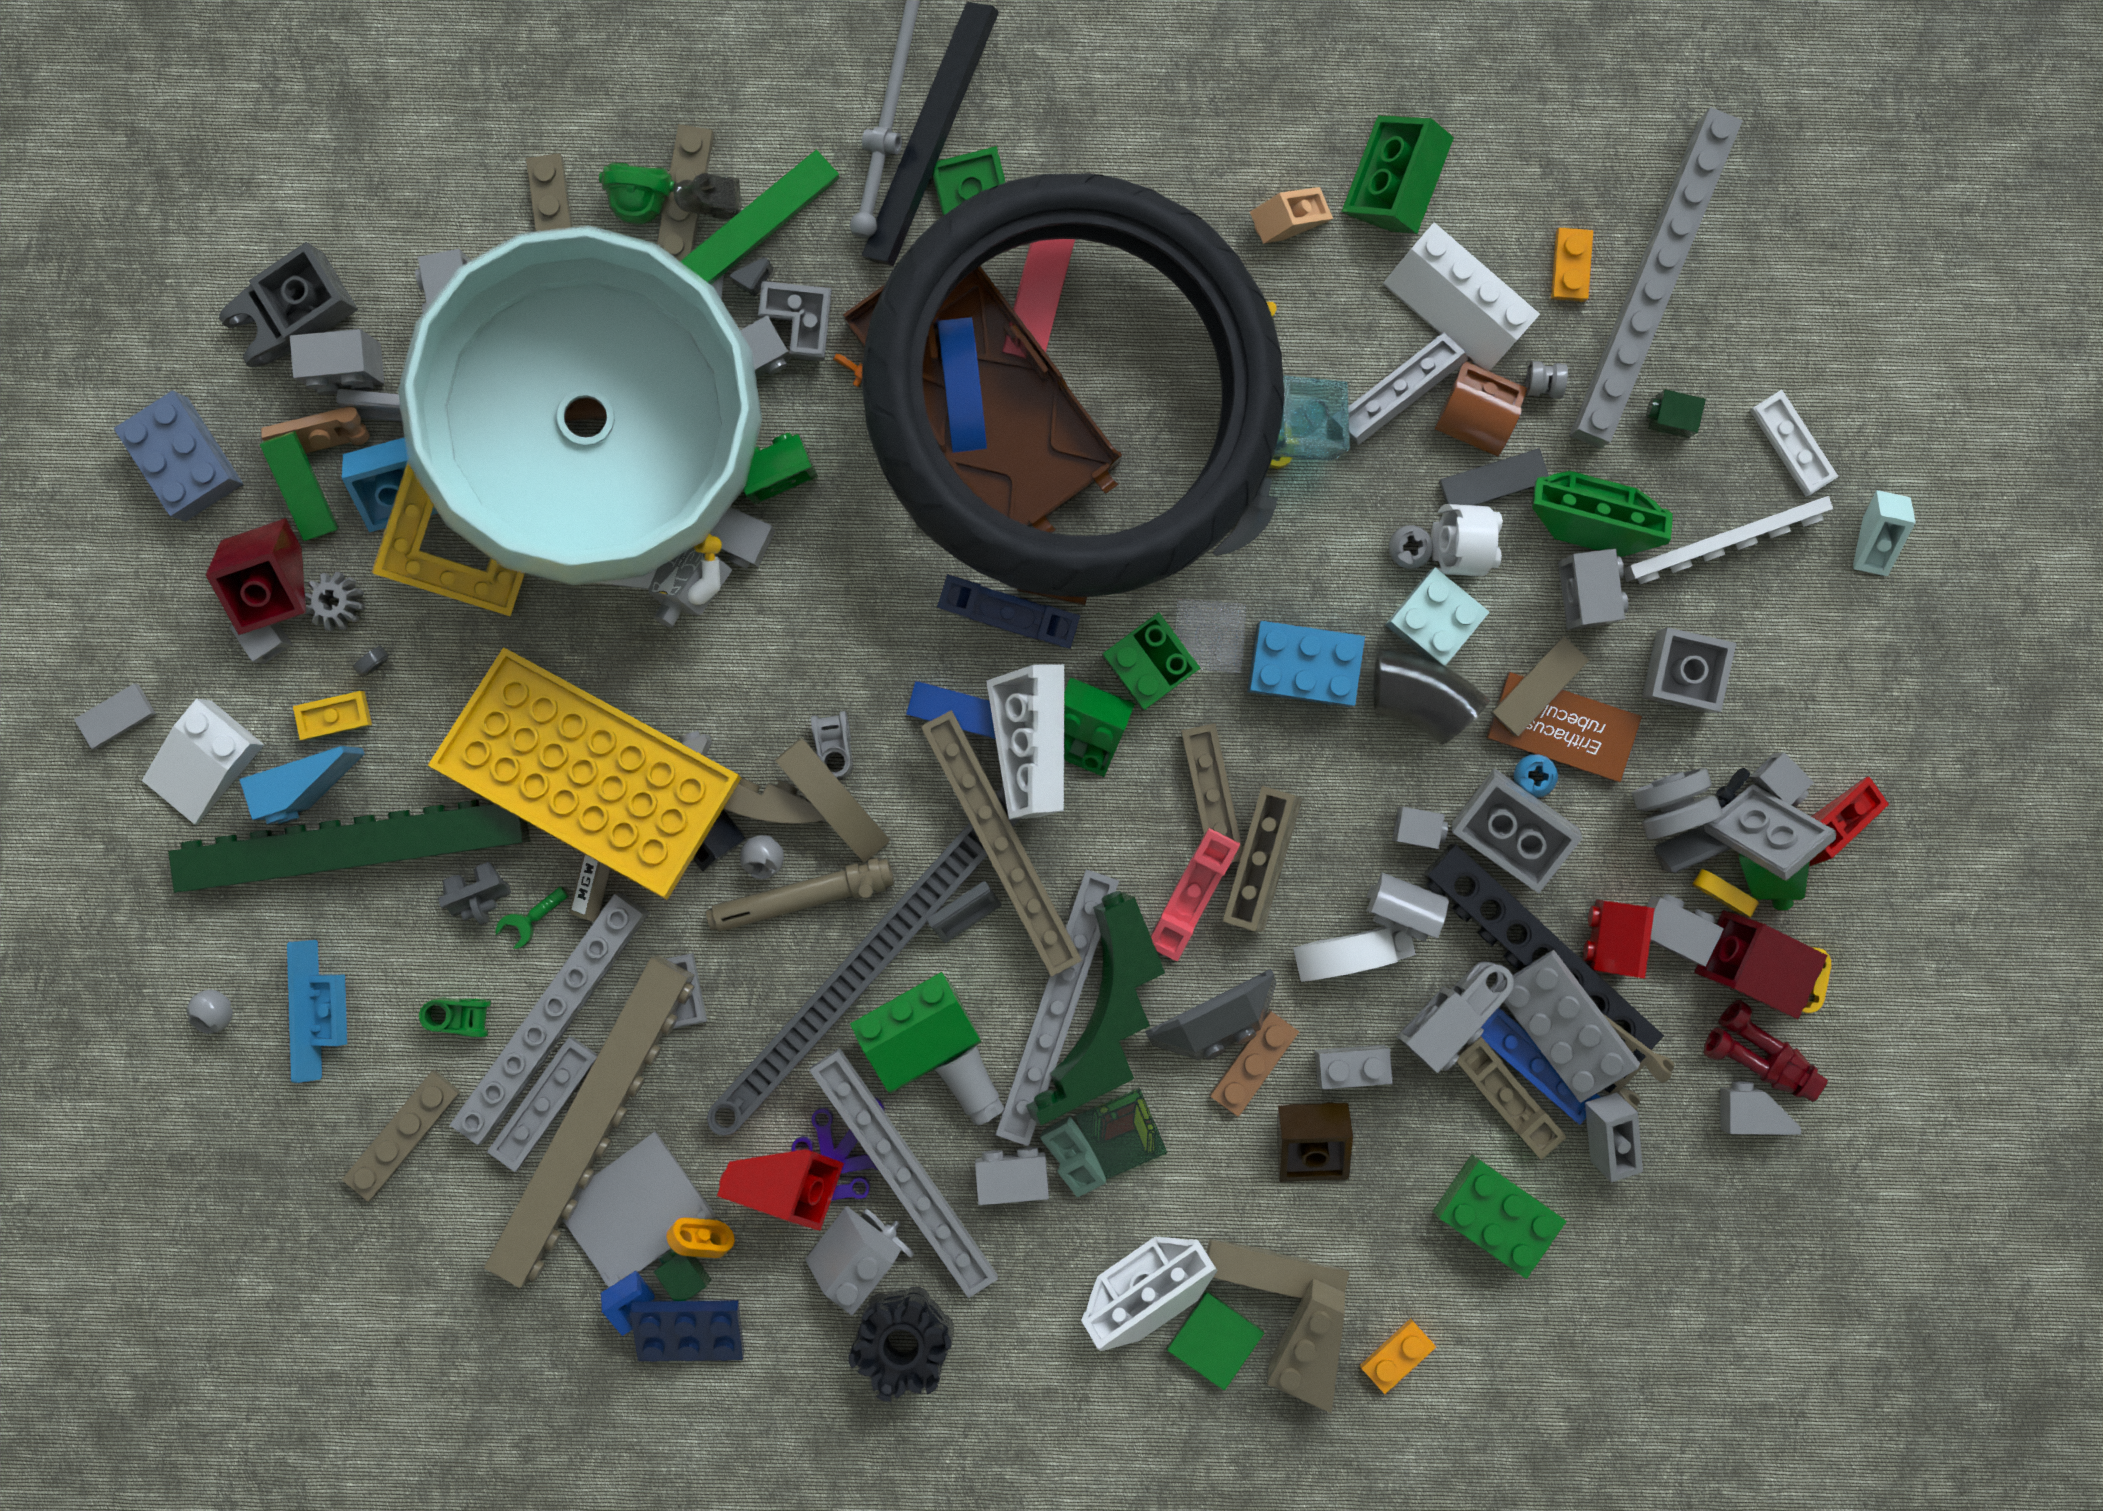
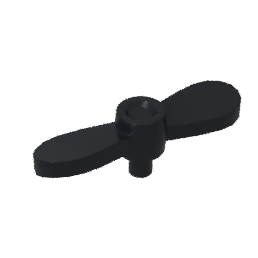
(1727, 793)

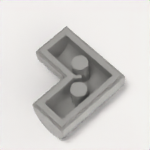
(807, 309)

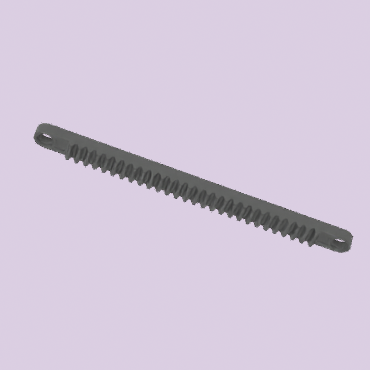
(851, 977)

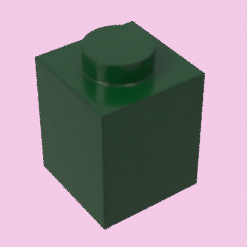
(1675, 413)
(681, 1275)

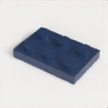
(687, 1330)

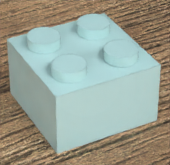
(1437, 617)

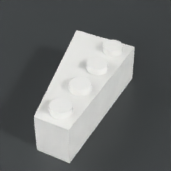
(1030, 738)

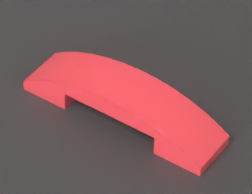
(1193, 893)

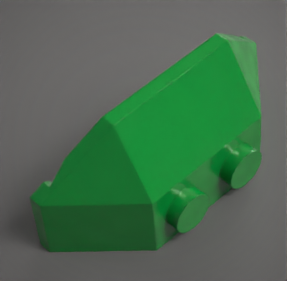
(1600, 513)

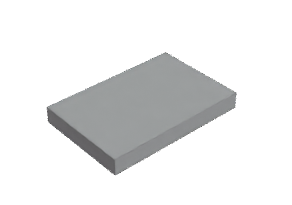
(1770, 832)

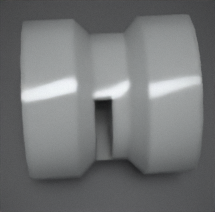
(1546, 379)

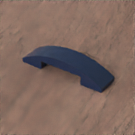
(1008, 612)

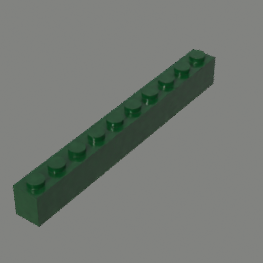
(344, 846)

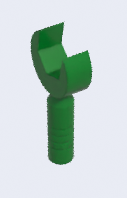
(524, 923)

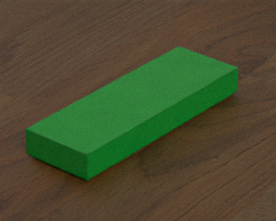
(299, 485)

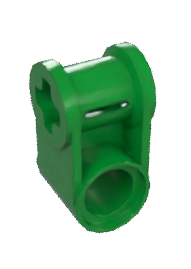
(463, 1016)

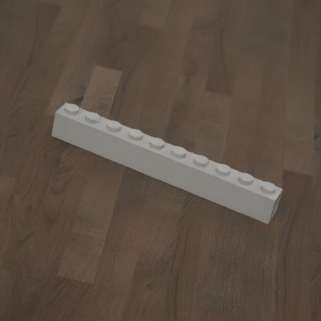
(1655, 278)

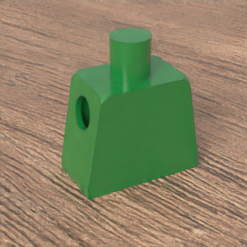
(1767, 885)

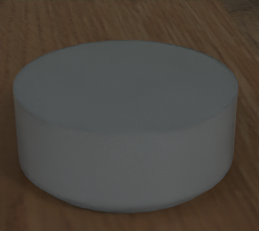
(371, 661)

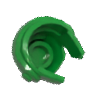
(636, 192)

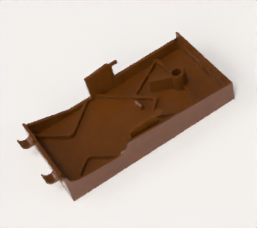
(1035, 428)

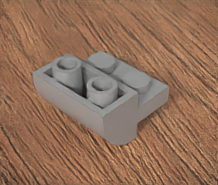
(1408, 906)

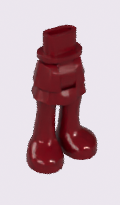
(1782, 1067)

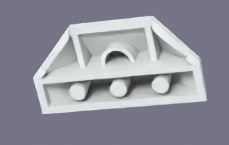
(1146, 1290)

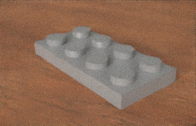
(1568, 1027)

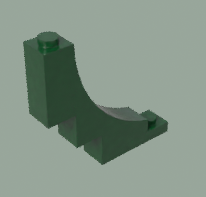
(1097, 1058)

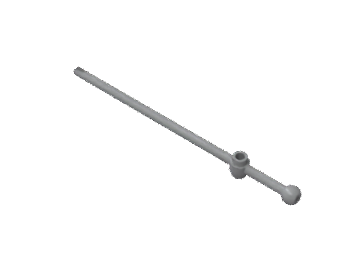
(881, 139)

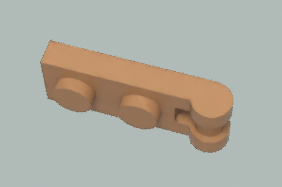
(323, 429)

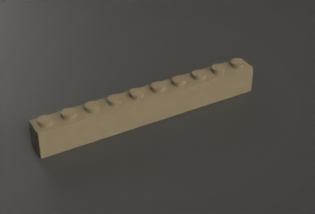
(589, 1122)

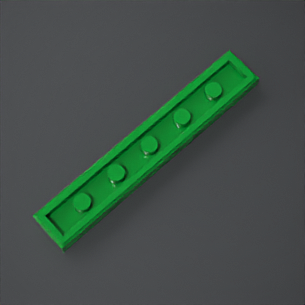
(761, 218)

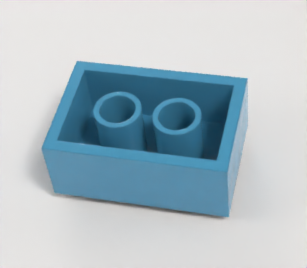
(1306, 664)

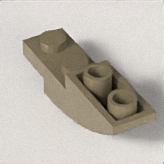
(776, 803)

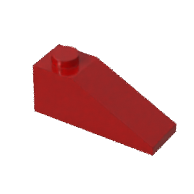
(1849, 815)

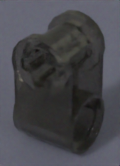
(709, 196)

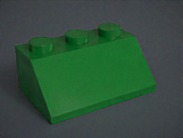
(1398, 173)
(915, 1032)

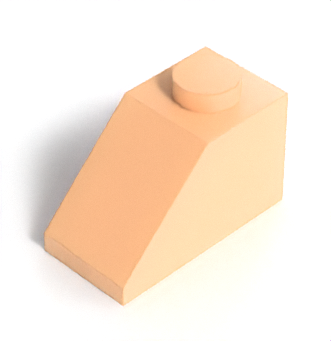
(1290, 214)

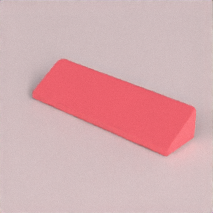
(1040, 290)

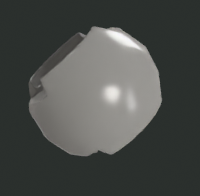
(1416, 535)
(761, 857)
(209, 1011)

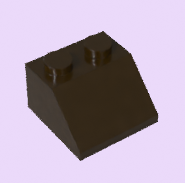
(1314, 1142)

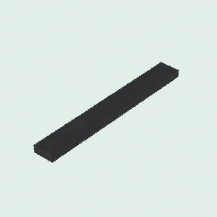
(930, 132)

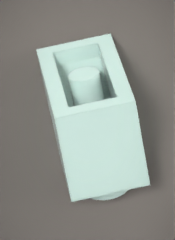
(1883, 532)

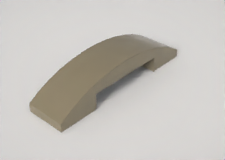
(832, 800)
(1509, 1098)

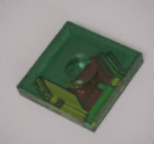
(1122, 1133)

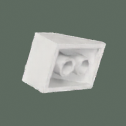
(200, 759)

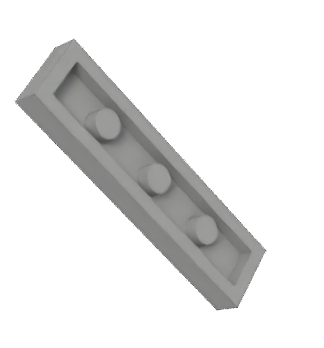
(1404, 386)
(542, 1104)

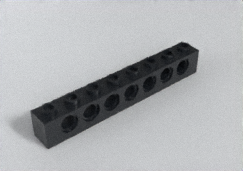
(1456, 863)

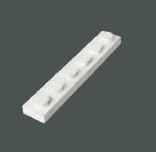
(1741, 536)

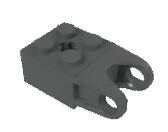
(289, 299)

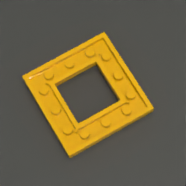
(404, 562)

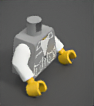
(689, 581)

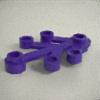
(840, 1154)

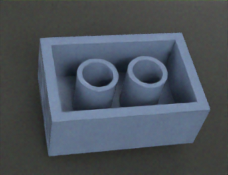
(178, 456)

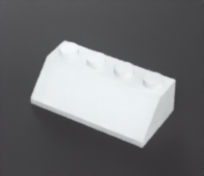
(1460, 297)

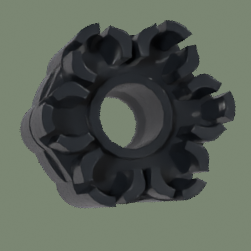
(898, 1371)

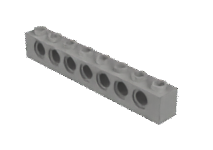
(549, 1018)

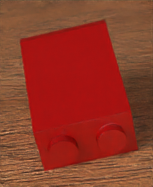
(784, 1185)

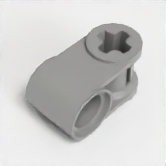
(833, 740)

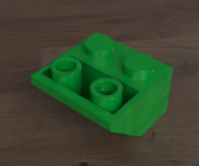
(1150, 661)
(1092, 725)

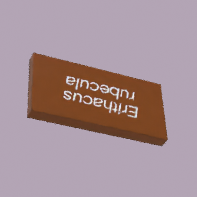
(1574, 733)

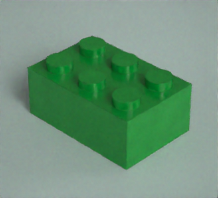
(1499, 1216)

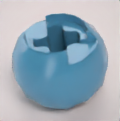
(1545, 767)

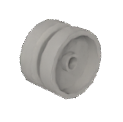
(1675, 799)

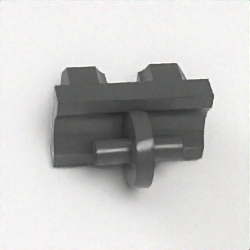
(476, 898)

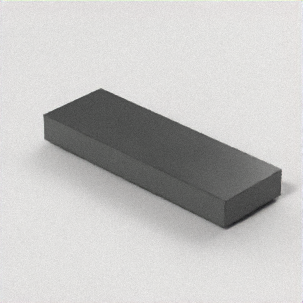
(1494, 479)

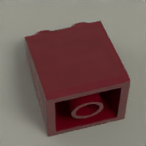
(259, 576)
(1763, 964)

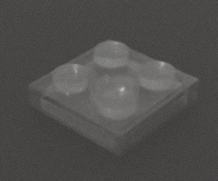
(1212, 633)

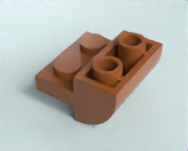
(1481, 409)

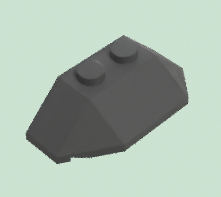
(1217, 1022)

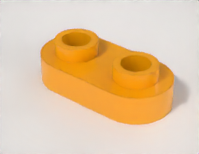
(700, 1237)

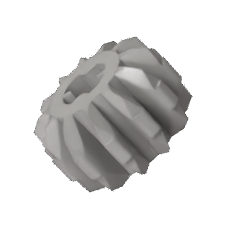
(338, 588)

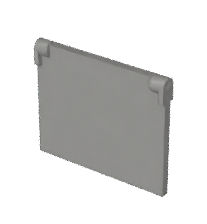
(631, 1207)

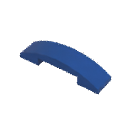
(962, 384)
(971, 712)

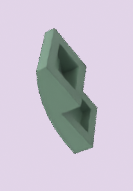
(1076, 1158)

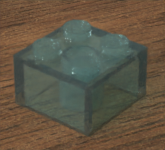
(1314, 419)

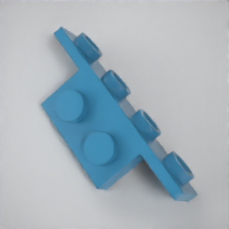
(315, 1010)

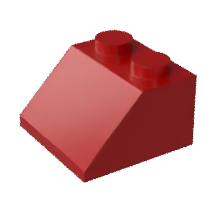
(1619, 938)

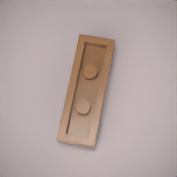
(1254, 1064)

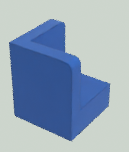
(618, 1298)

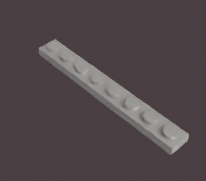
(1055, 1012)
(903, 1173)

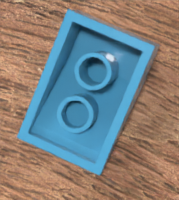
(296, 786)

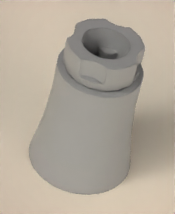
(971, 1086)

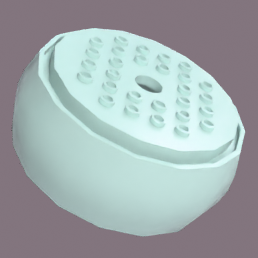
(563, 323)

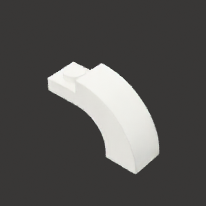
(1353, 953)

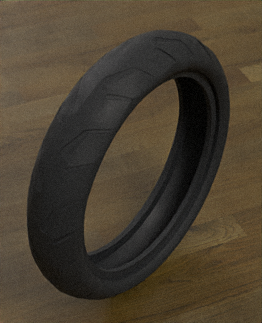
(1181, 249)

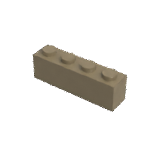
(1262, 859)

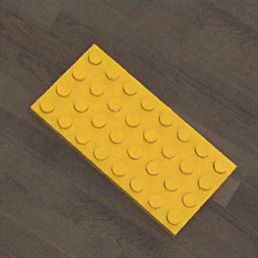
(585, 772)

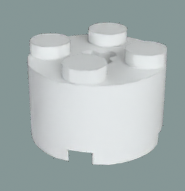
(1466, 540)

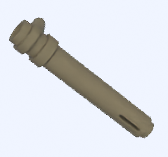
(854, 882)

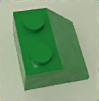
(779, 468)

